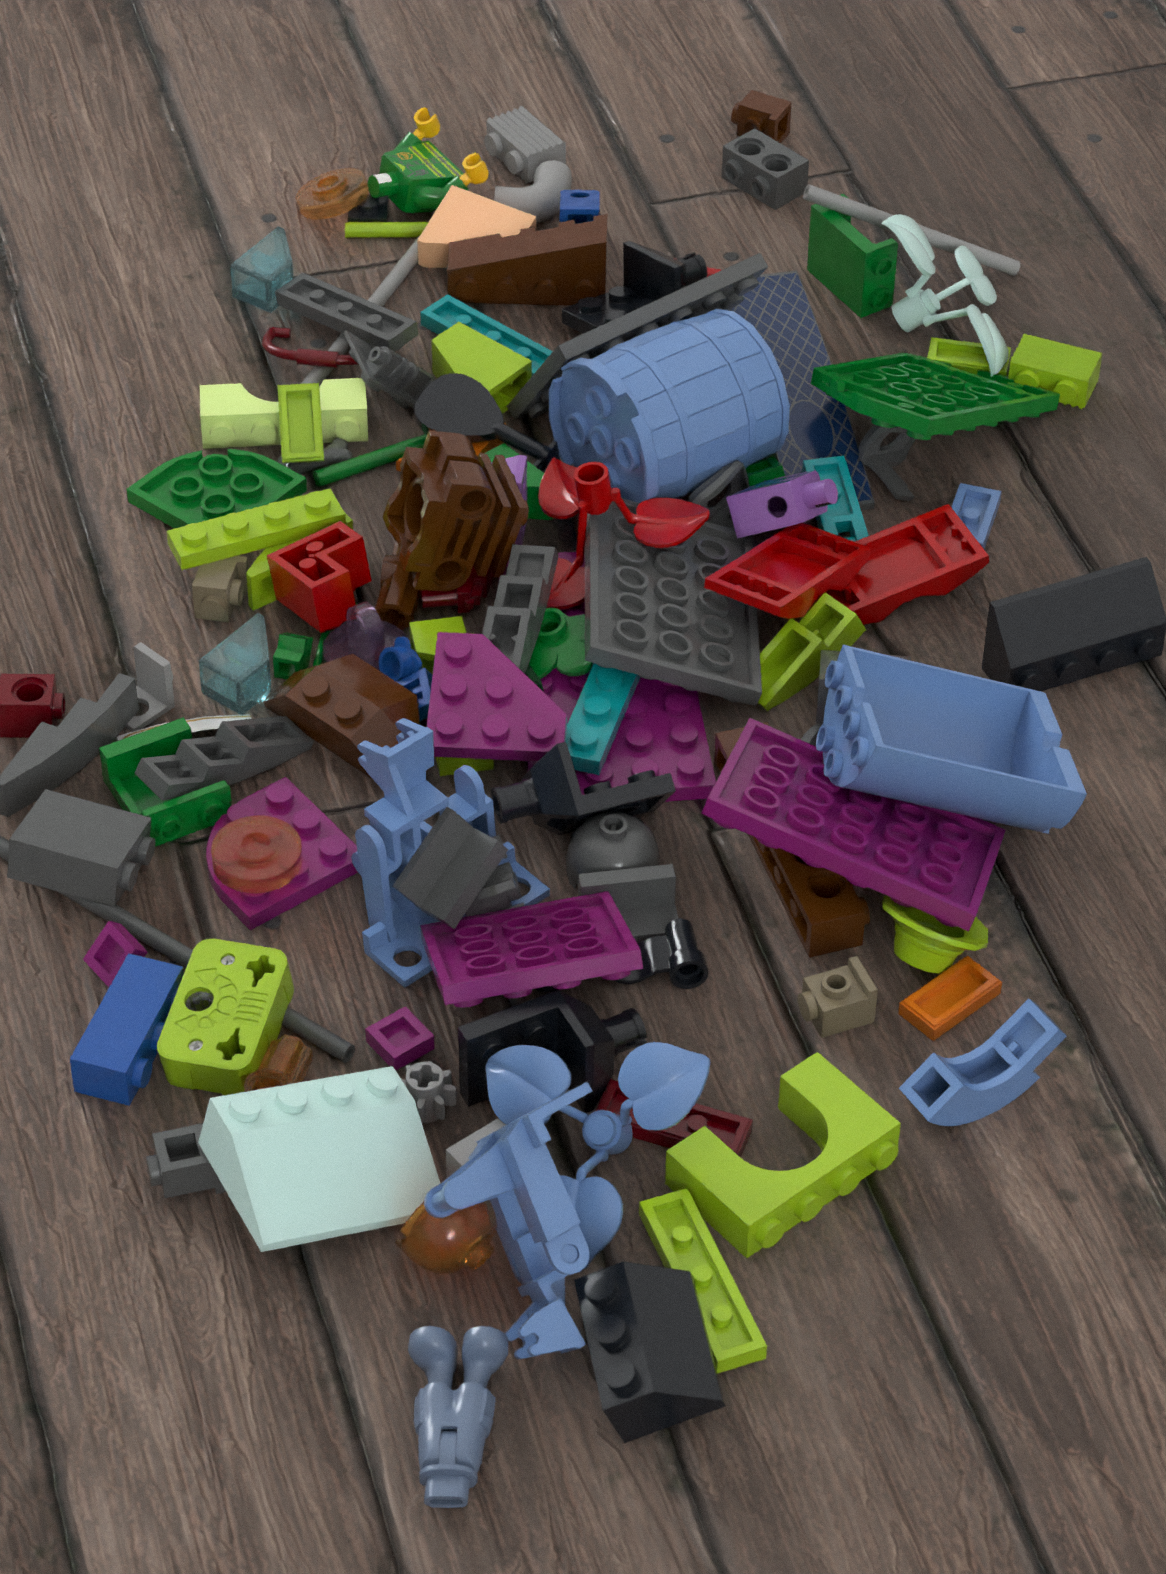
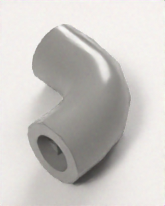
(543, 196)

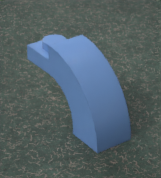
(988, 1077)

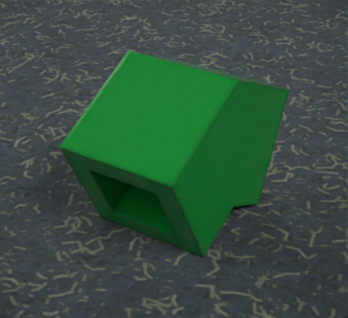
(291, 654)

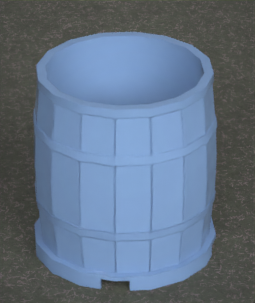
(672, 406)

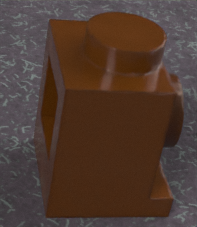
(763, 113)

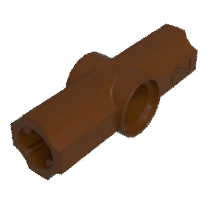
(397, 595)

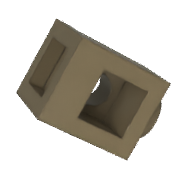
(220, 588)
(839, 999)

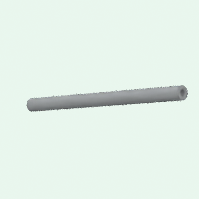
(935, 238)

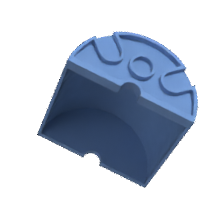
(946, 741)

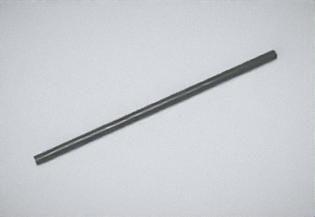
(181, 954)

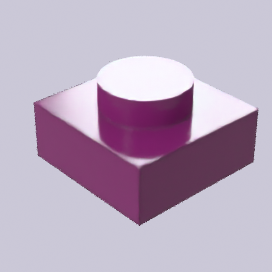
(110, 951)
(400, 1038)

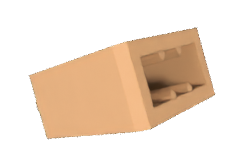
(464, 217)

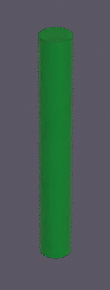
(366, 461)

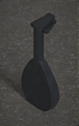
(466, 407)

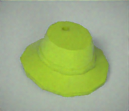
(927, 942)

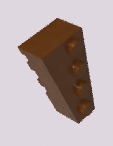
(531, 267)

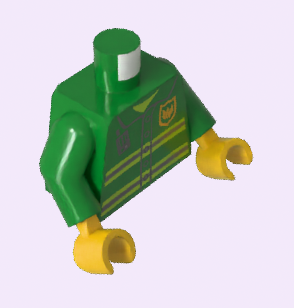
(419, 174)

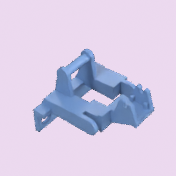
(398, 831)
(532, 1220)

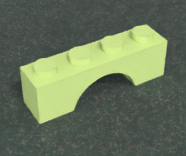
(239, 419)

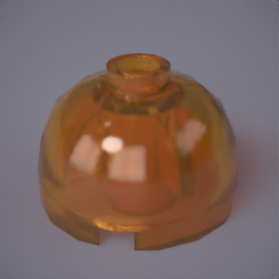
(451, 1241)

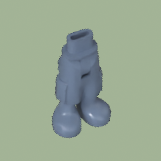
(450, 1421)

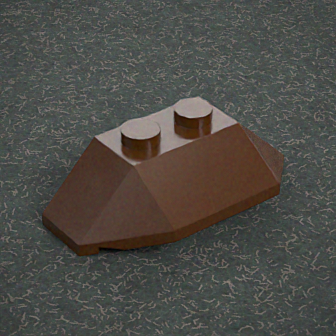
(345, 705)

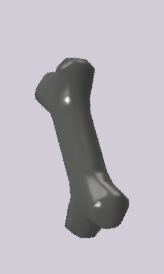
(334, 453)

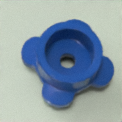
(399, 660)

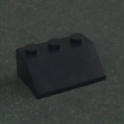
(648, 1347)

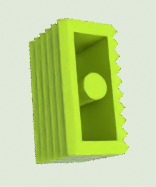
(1057, 368)

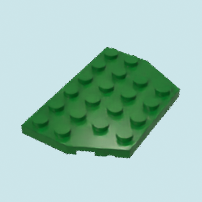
(929, 394)

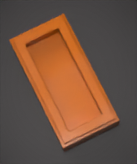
(950, 998)

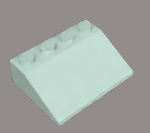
(320, 1156)

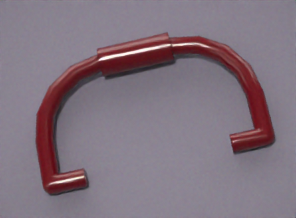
(303, 356)

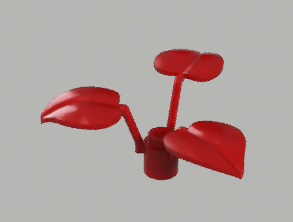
(588, 489)

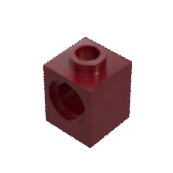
(27, 702)

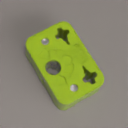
(224, 1015)

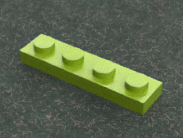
(254, 528)
(687, 1245)

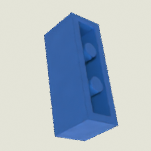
(124, 1032)

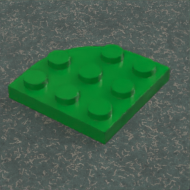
(212, 486)

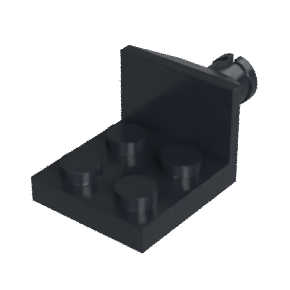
(646, 278)
(555, 800)
(558, 1025)

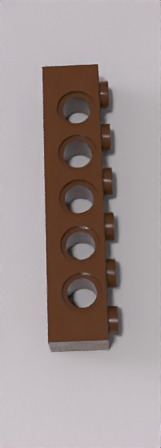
(817, 900)

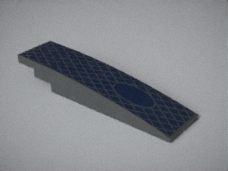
(816, 421)

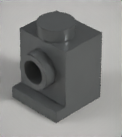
(181, 1163)

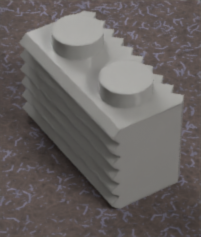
(522, 142)

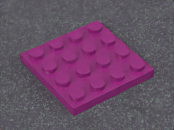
(530, 949)

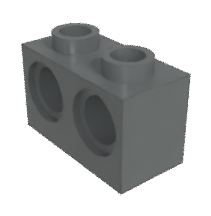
(764, 168)

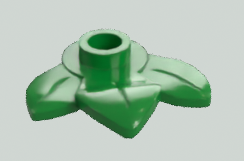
(560, 645)

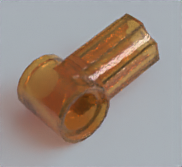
(283, 1064)

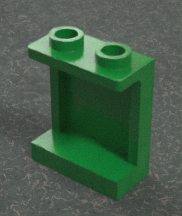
(850, 263)
(168, 817)

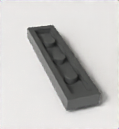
(346, 312)

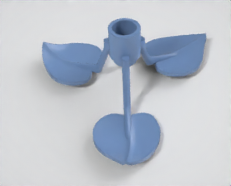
(660, 1087)

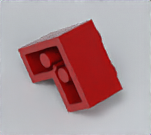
(320, 575)

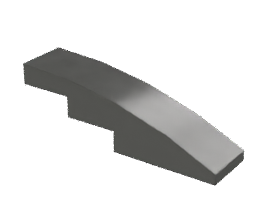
(521, 602)
(60, 752)
(233, 755)

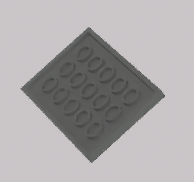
(714, 292)
(658, 619)

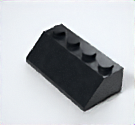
(1075, 628)

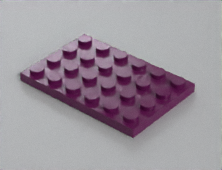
(899, 848)

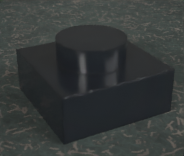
(370, 210)

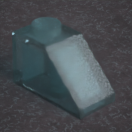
(263, 271)
(238, 668)

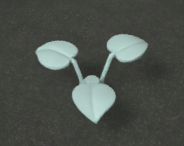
(921, 305)

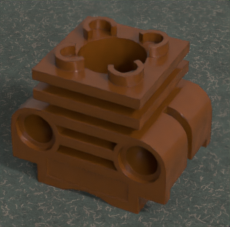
(453, 512)

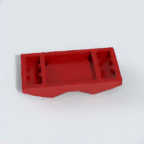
(910, 561)
(790, 570)

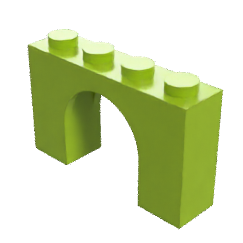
(759, 1205)

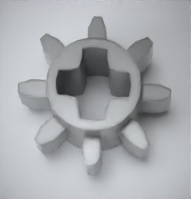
(430, 1090)

